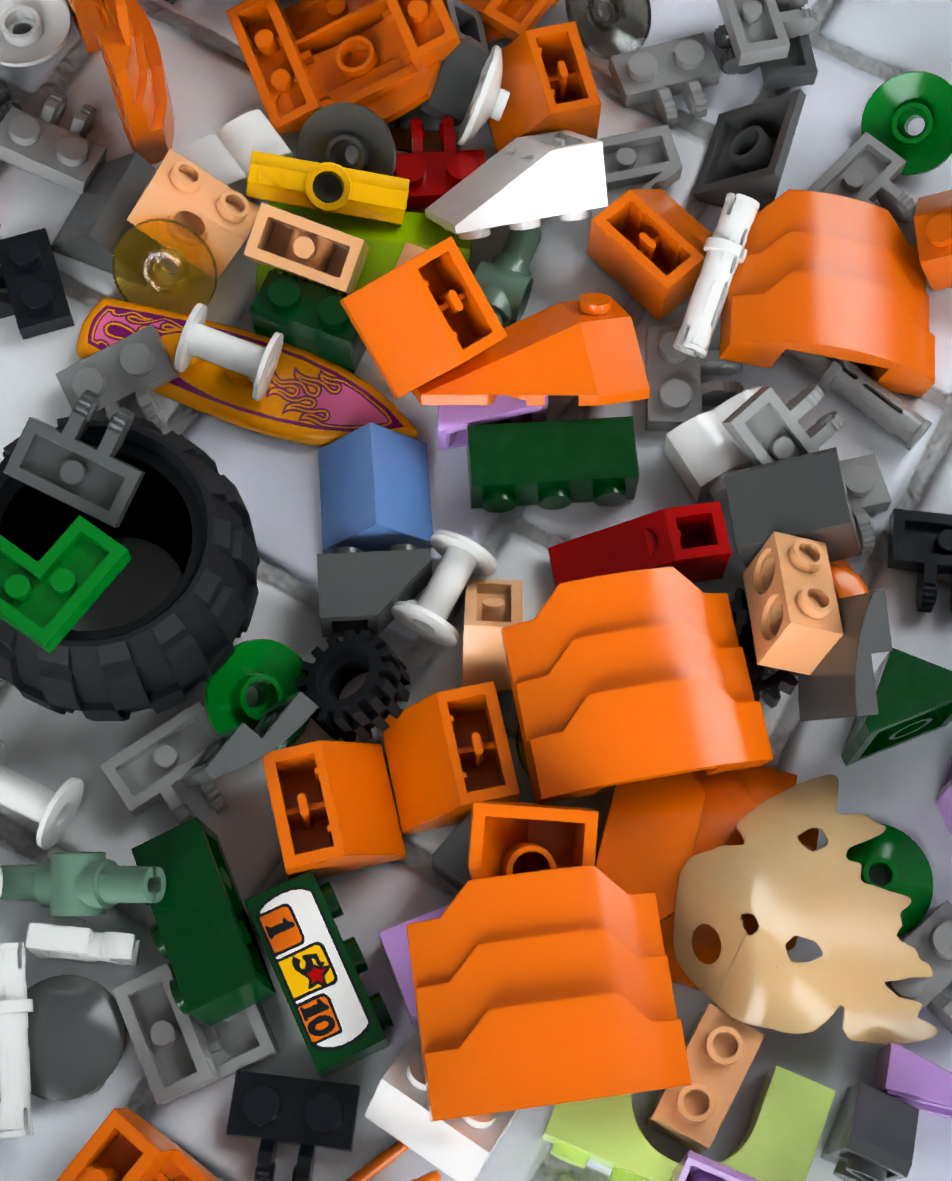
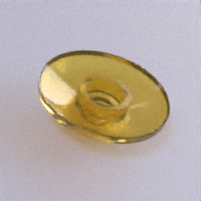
(141, 273)

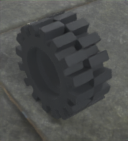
(371, 702)

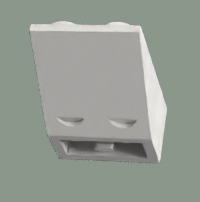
(526, 182)
(452, 1145)

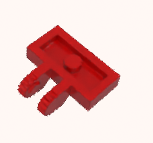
(435, 171)

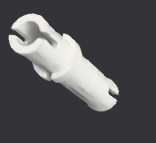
(712, 286)
(14, 1047)

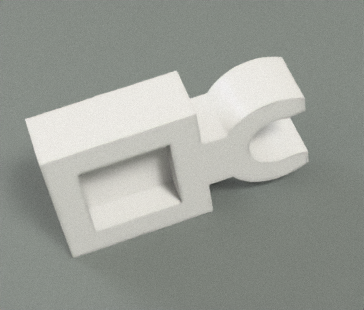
(70, 941)

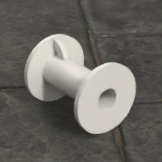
(228, 351)
(429, 613)
(40, 803)

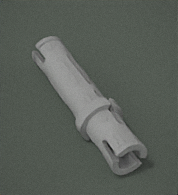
(865, 395)

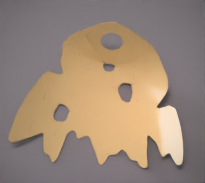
(806, 897)

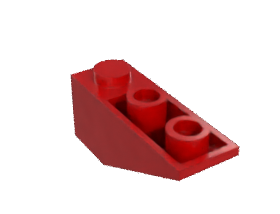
(678, 537)

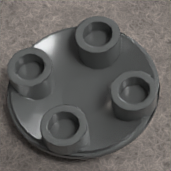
(72, 1037)

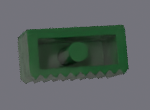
(307, 319)

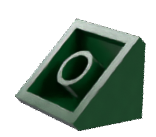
(911, 701)

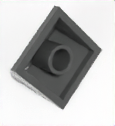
(750, 150)
(103, 211)
(796, 498)

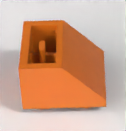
(547, 86)
(649, 248)
(423, 318)
(447, 756)
(333, 807)

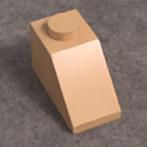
(488, 609)

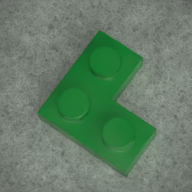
(54, 593)

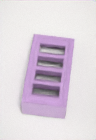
(505, 409)
(913, 1080)

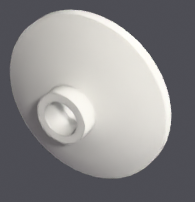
(45, 29)
(488, 99)

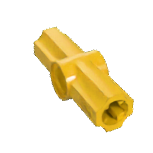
(291, 183)

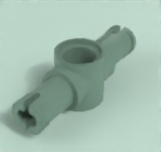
(507, 278)
(82, 883)

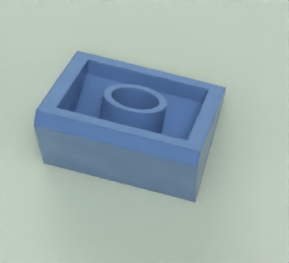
(375, 490)

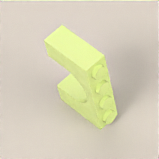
(774, 1146)

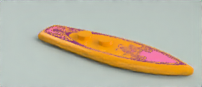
(306, 399)

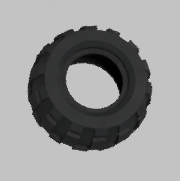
(183, 639)

